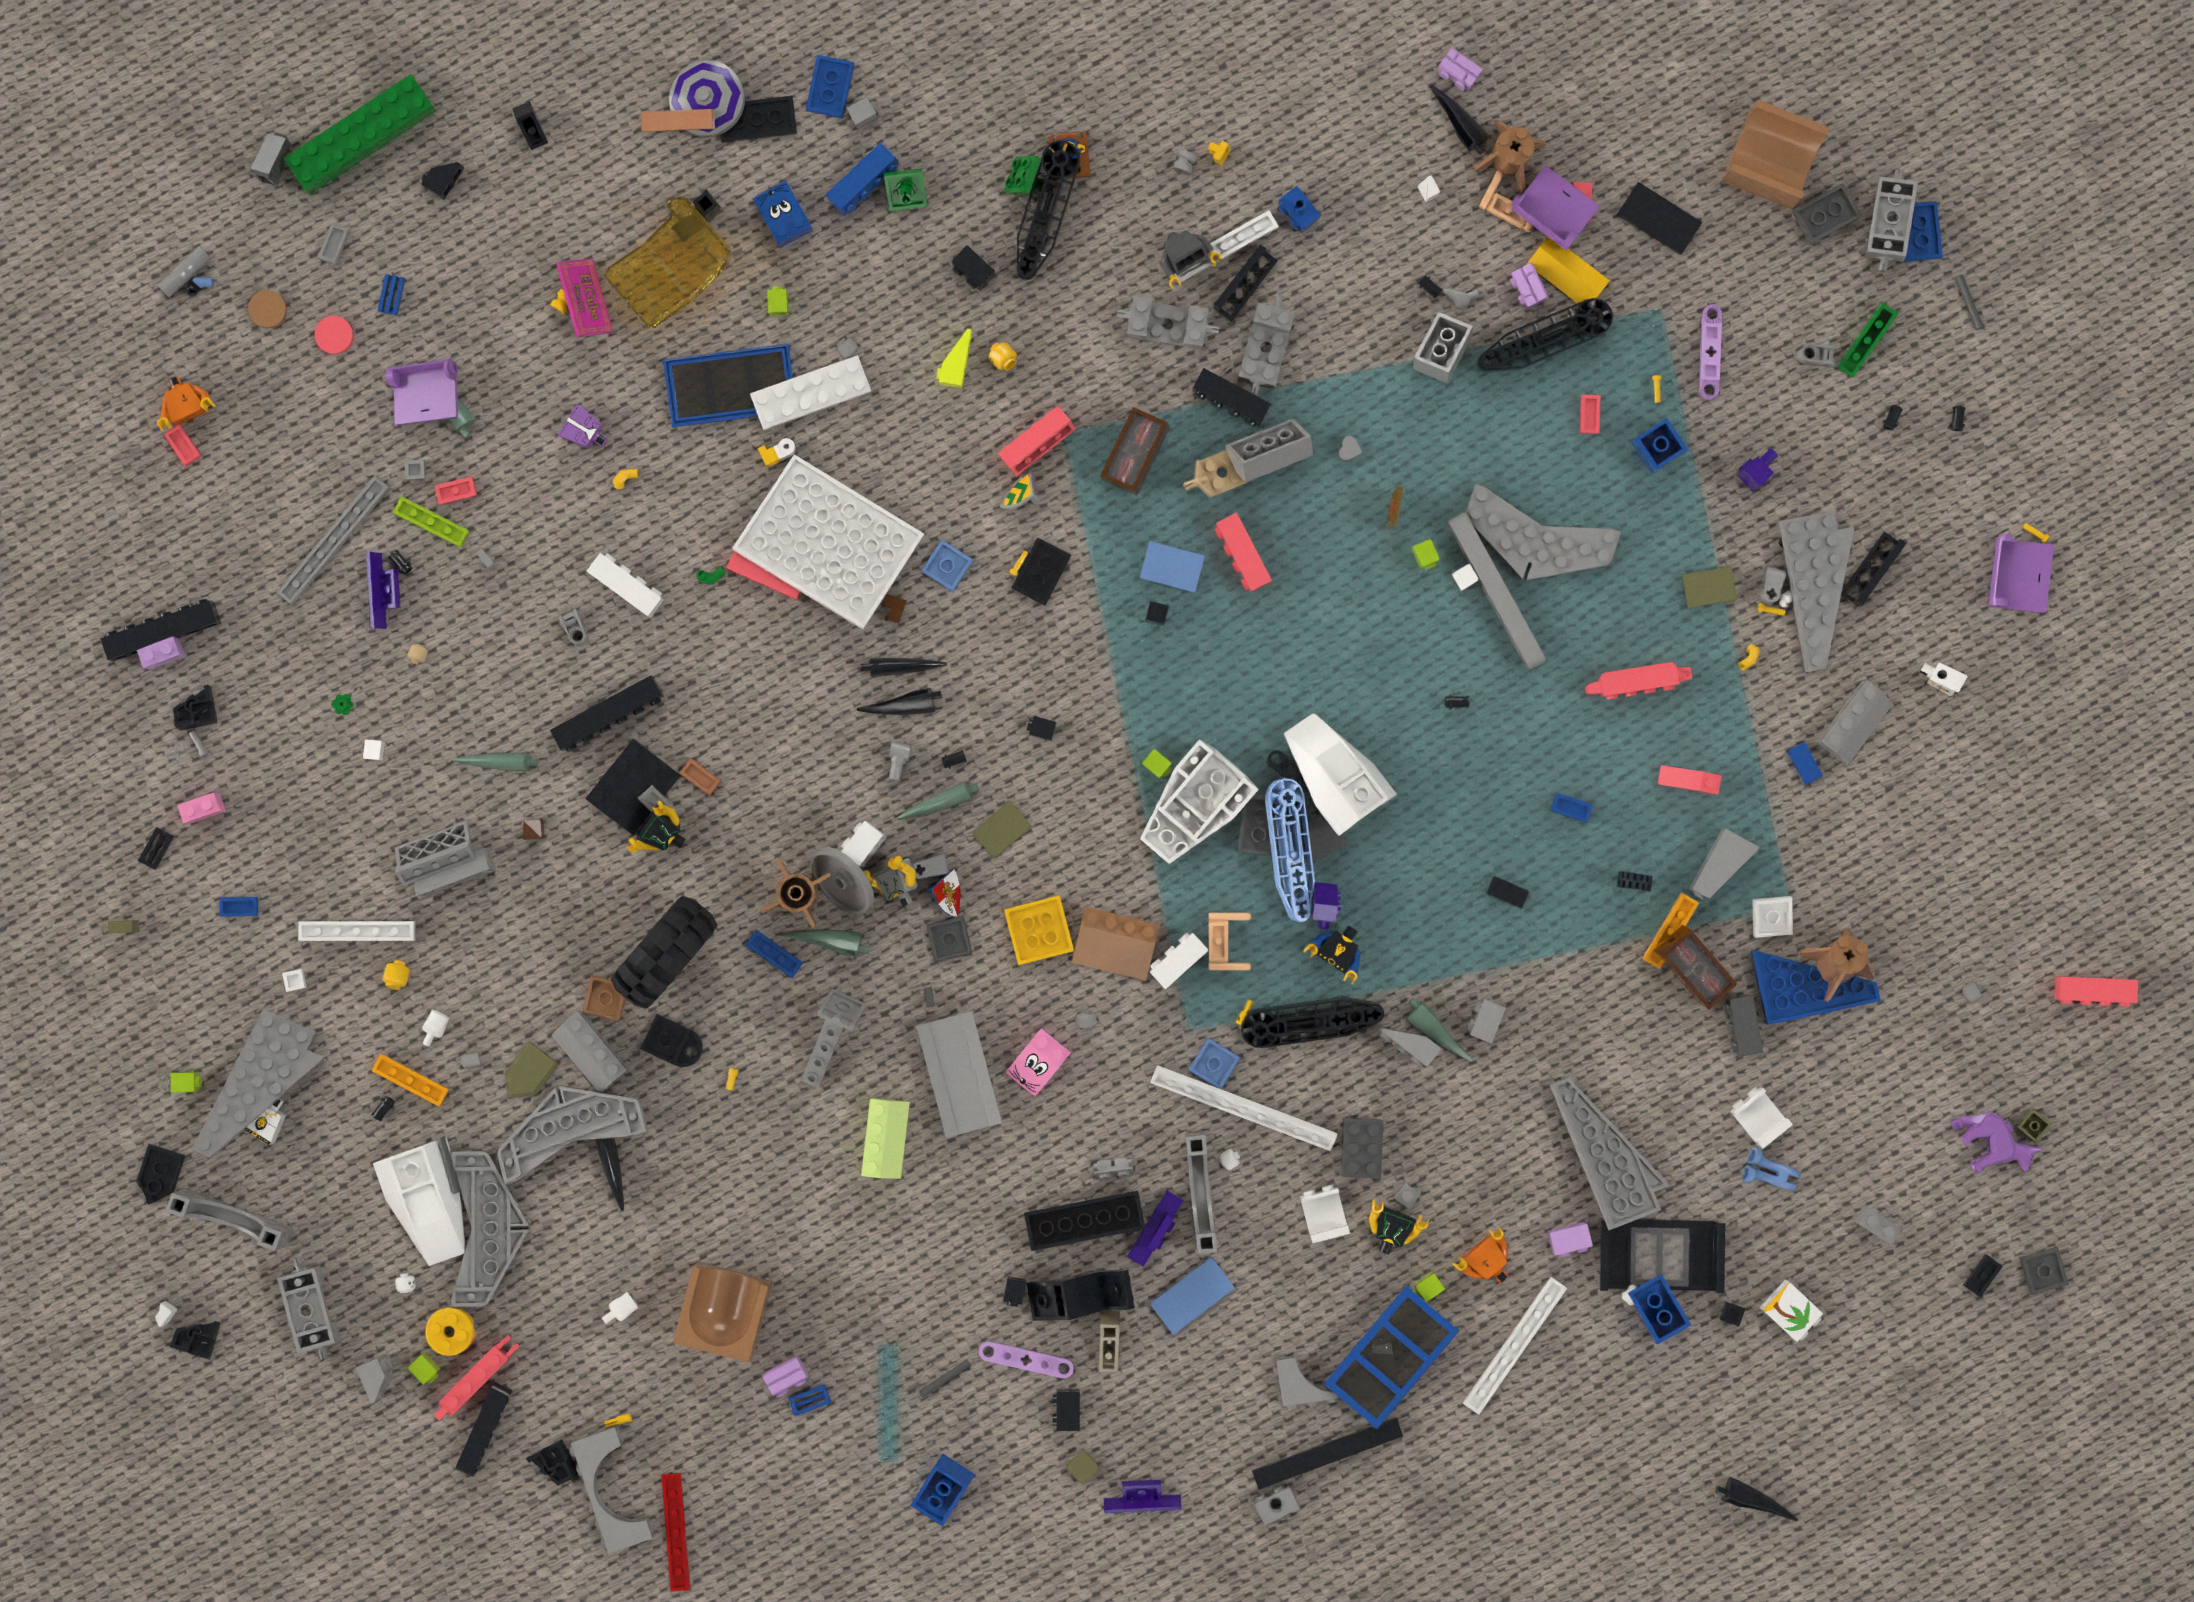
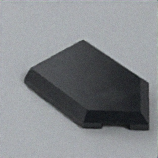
(159, 1172)

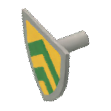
(1020, 493)

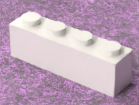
(625, 585)

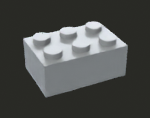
(1443, 347)

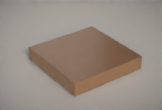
(603, 999)

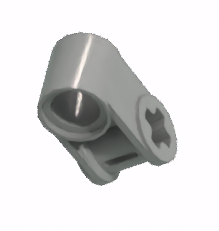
(1820, 355)
(1771, 582)
(572, 625)
(933, 866)

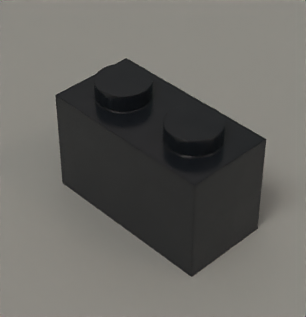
(973, 268)
(1068, 1410)

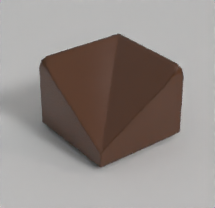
(533, 829)

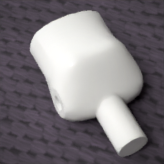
(434, 1026)
(620, 1308)

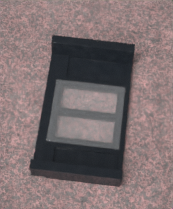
(1683, 1251)

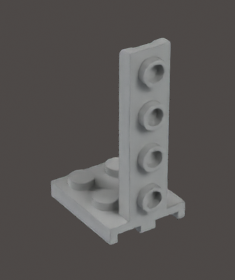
(839, 1013)

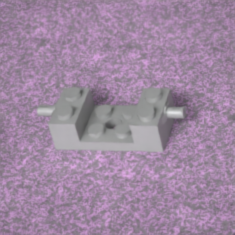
(1890, 239)
(1146, 321)
(1269, 326)
(301, 1289)

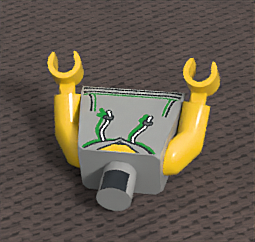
(895, 880)

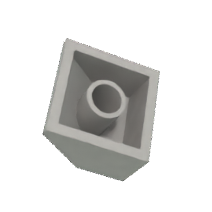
(375, 1376)

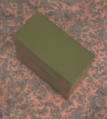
(123, 926)
(2033, 1125)
(1082, 1466)

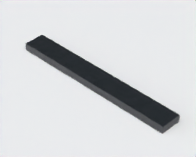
(1326, 1453)

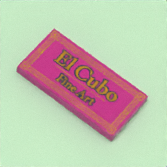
(584, 297)

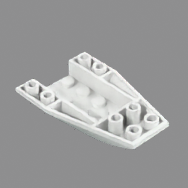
(1336, 774)
(423, 1201)

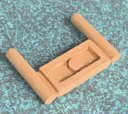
(1501, 206)
(1219, 941)

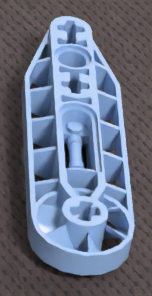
(1290, 861)

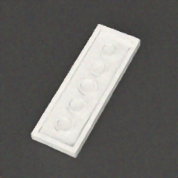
(810, 392)

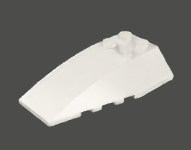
(1196, 802)

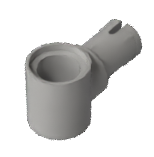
(899, 755)

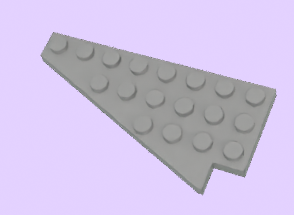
(1816, 572)
(266, 1069)
(1615, 1169)

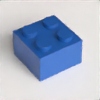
(1659, 445)

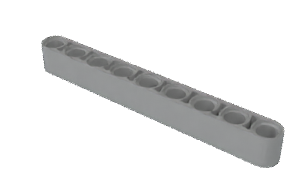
(1496, 591)

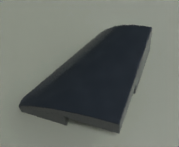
(190, 715)
(190, 1338)
(558, 1468)

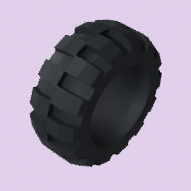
(664, 952)

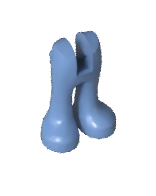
(1778, 1180)

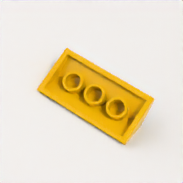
(1567, 272)

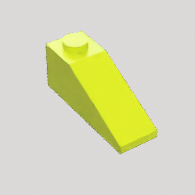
(954, 366)

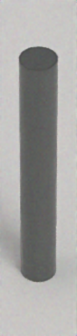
(1969, 302)
(448, 1165)
(944, 1378)

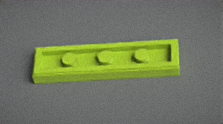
(431, 521)

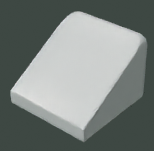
(1465, 577)
(373, 750)

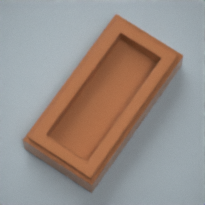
(700, 777)

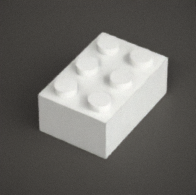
(863, 843)
(1178, 959)

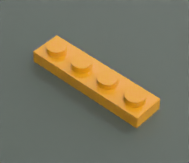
(1678, 916)
(410, 1080)

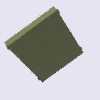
(1709, 587)
(1002, 829)

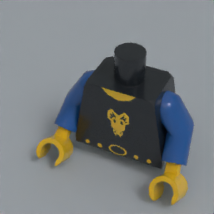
(1338, 951)

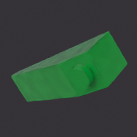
(1868, 338)

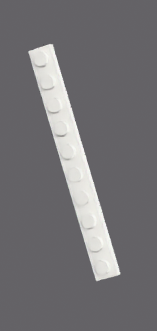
(1243, 1108)

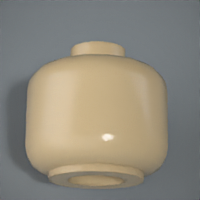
(417, 654)

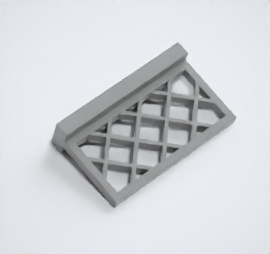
(439, 859)

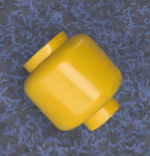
(1002, 356)
(396, 975)

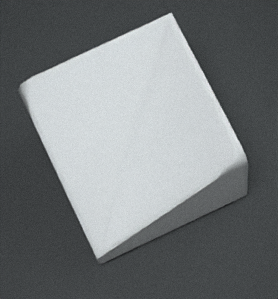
(1429, 189)
(165, 1313)

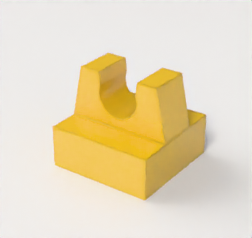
(1219, 152)

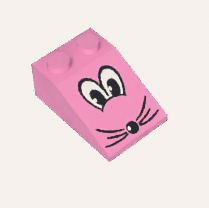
(1038, 1062)

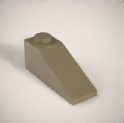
(1109, 1341)

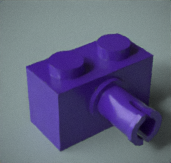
(1756, 471)
(1325, 904)

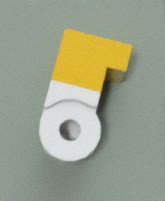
(778, 453)

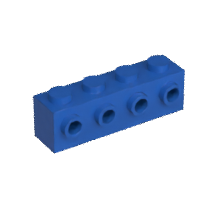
(862, 179)

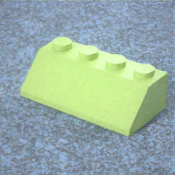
(885, 1138)

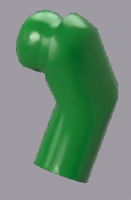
(710, 578)

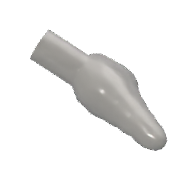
(1461, 298)

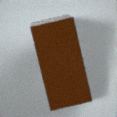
(897, 607)

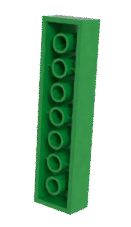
(359, 134)

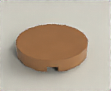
(267, 309)

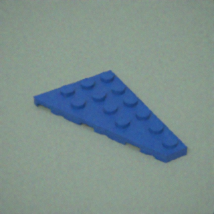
(1798, 991)

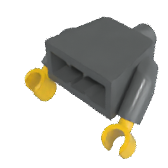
(1184, 252)

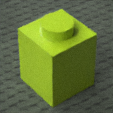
(778, 301)
(1426, 554)
(1157, 764)
(185, 1082)
(1428, 1287)
(424, 1369)

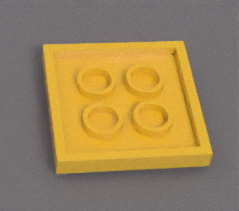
(1039, 930)

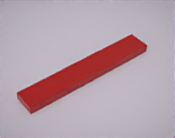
(675, 1532)

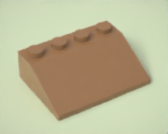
(1115, 943)

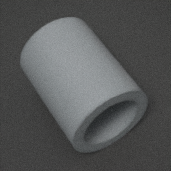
(471, 1060)

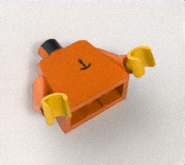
(183, 403)
(1486, 1258)

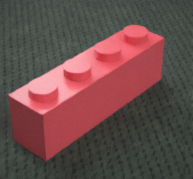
(1036, 441)
(1243, 553)
(749, 570)
(2096, 989)

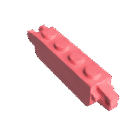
(1639, 679)
(475, 1379)

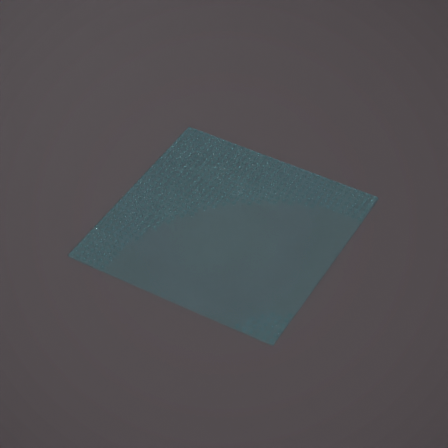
(1381, 644)

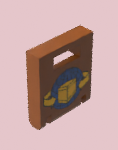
(1082, 147)

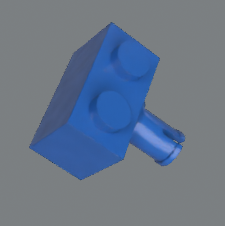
(1298, 209)

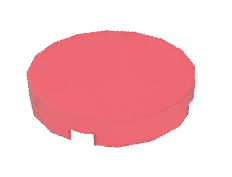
(334, 335)

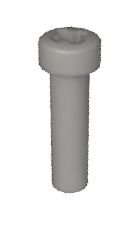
(202, 751)

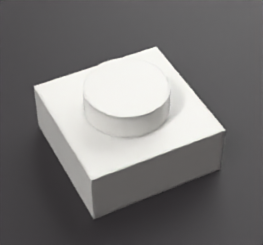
(294, 980)

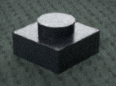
(1732, 1314)

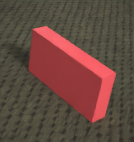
(1590, 414)
(182, 445)

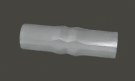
(183, 272)

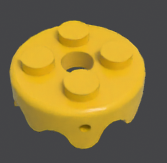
(462, 1324)

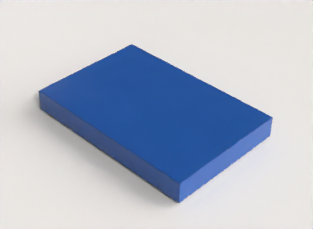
(830, 86)
(1924, 233)

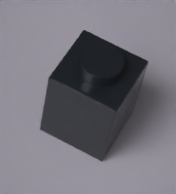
(1157, 613)
(1041, 728)
(1014, 1291)

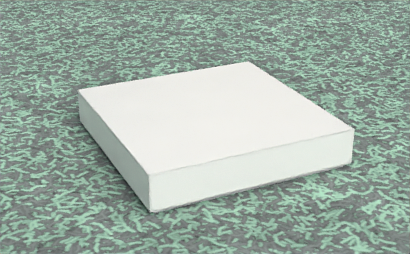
(1772, 916)

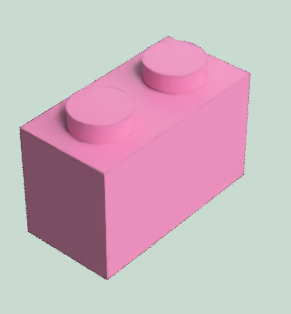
(201, 808)

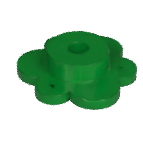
(346, 700)

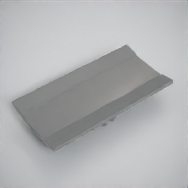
(959, 1074)

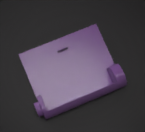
(1555, 207)
(424, 388)
(2017, 577)

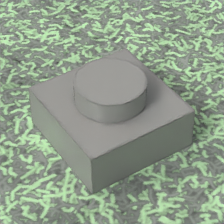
(415, 470)
(485, 560)
(1406, 1195)

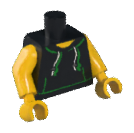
(658, 830)
(1394, 1227)

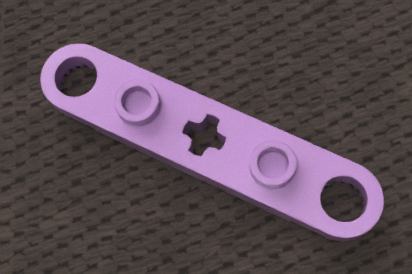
(1710, 366)
(1012, 1355)

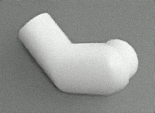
(1785, 599)

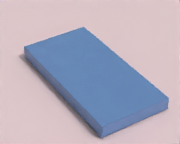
(1192, 1295)

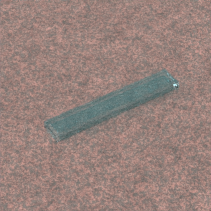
(888, 1403)

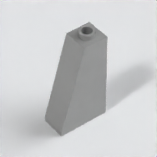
(1721, 863)

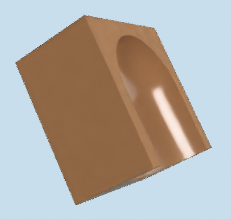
(723, 1312)

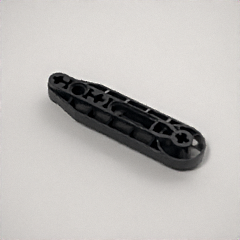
(1043, 220)
(1536, 342)
(1322, 1021)

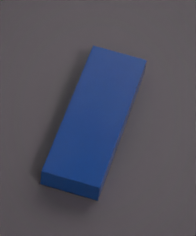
(774, 953)

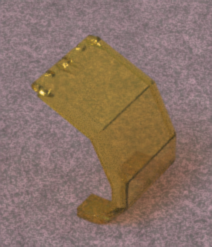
(670, 265)

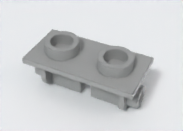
(1105, 1171)

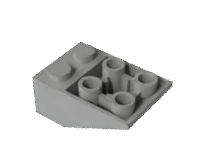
(1418, 1046)

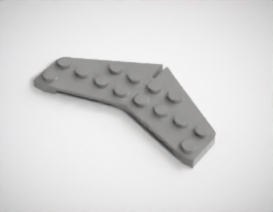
(1546, 548)
(557, 1124)
(491, 1239)

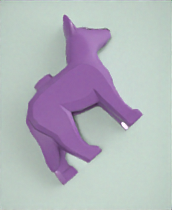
(1999, 1141)

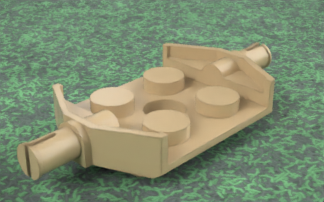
(1207, 478)

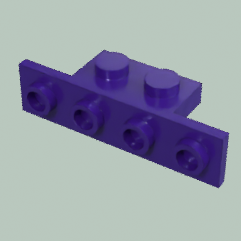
(383, 590)
(1156, 1227)
(1141, 1497)

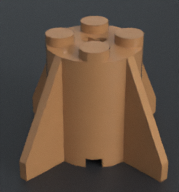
(1511, 152)
(787, 889)
(1841, 961)

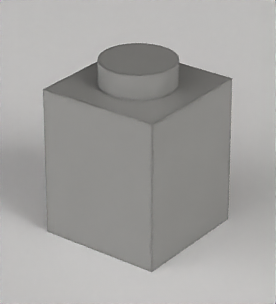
(862, 112)

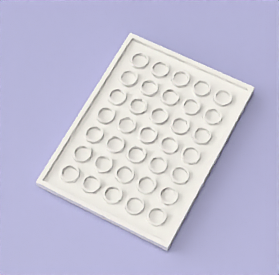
(828, 542)

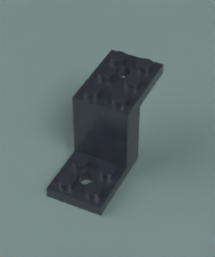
(1080, 1295)

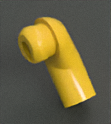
(622, 476)
(1751, 659)

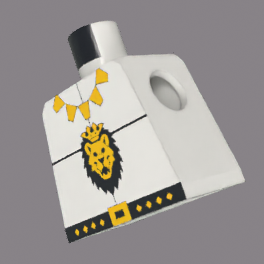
(1952, 679)
(268, 1124)

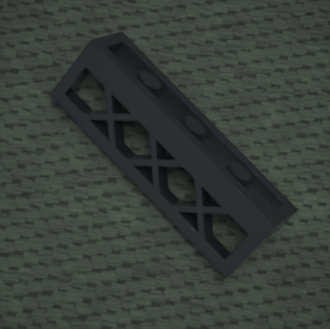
(1240, 277)
(1879, 572)

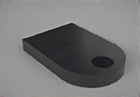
(670, 1042)

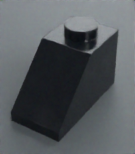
(530, 125)
(442, 178)

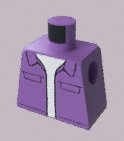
(583, 429)

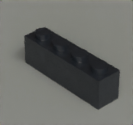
(1231, 397)

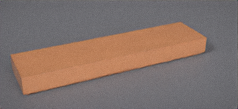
(678, 120)

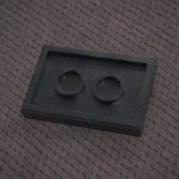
(1041, 571)

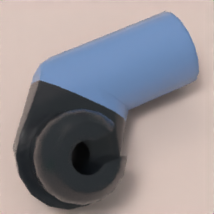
(197, 284)

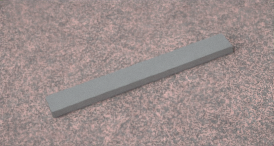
(333, 540)

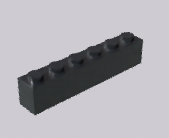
(177, 624)
(607, 713)

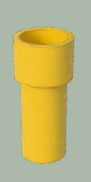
(731, 1078)

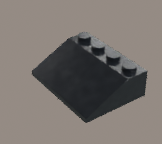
(626, 780)

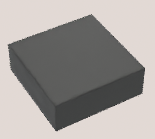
(929, 998)

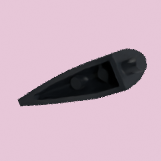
(1465, 126)
(898, 666)
(911, 703)
(610, 1161)
(1745, 1496)

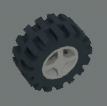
(1634, 881)

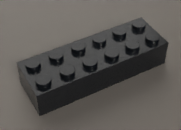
(1084, 1220)

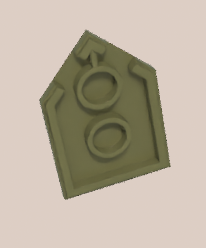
(529, 1072)

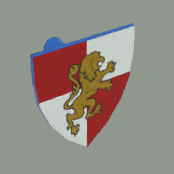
(947, 893)

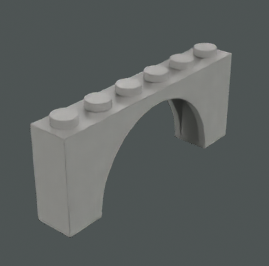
(1200, 1192)
(195, 1205)
(1296, 1388)
(616, 1530)

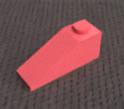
(1689, 780)

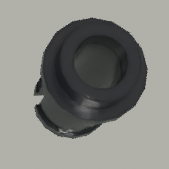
(1428, 285)
(1892, 417)
(1958, 418)
(401, 563)
(1456, 701)
(953, 759)
(382, 1109)

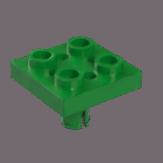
(1023, 176)
(906, 196)

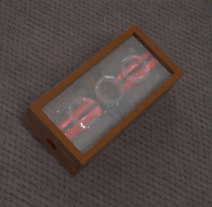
(1135, 451)
(1695, 967)

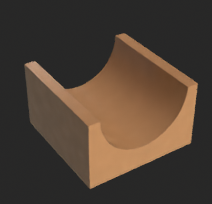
(1774, 154)

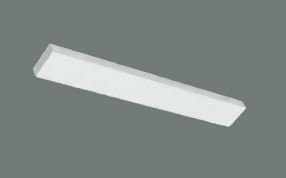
(1514, 1345)

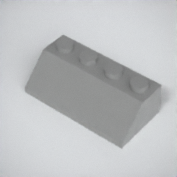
(1270, 450)
(1855, 722)
(453, 876)
(590, 1051)

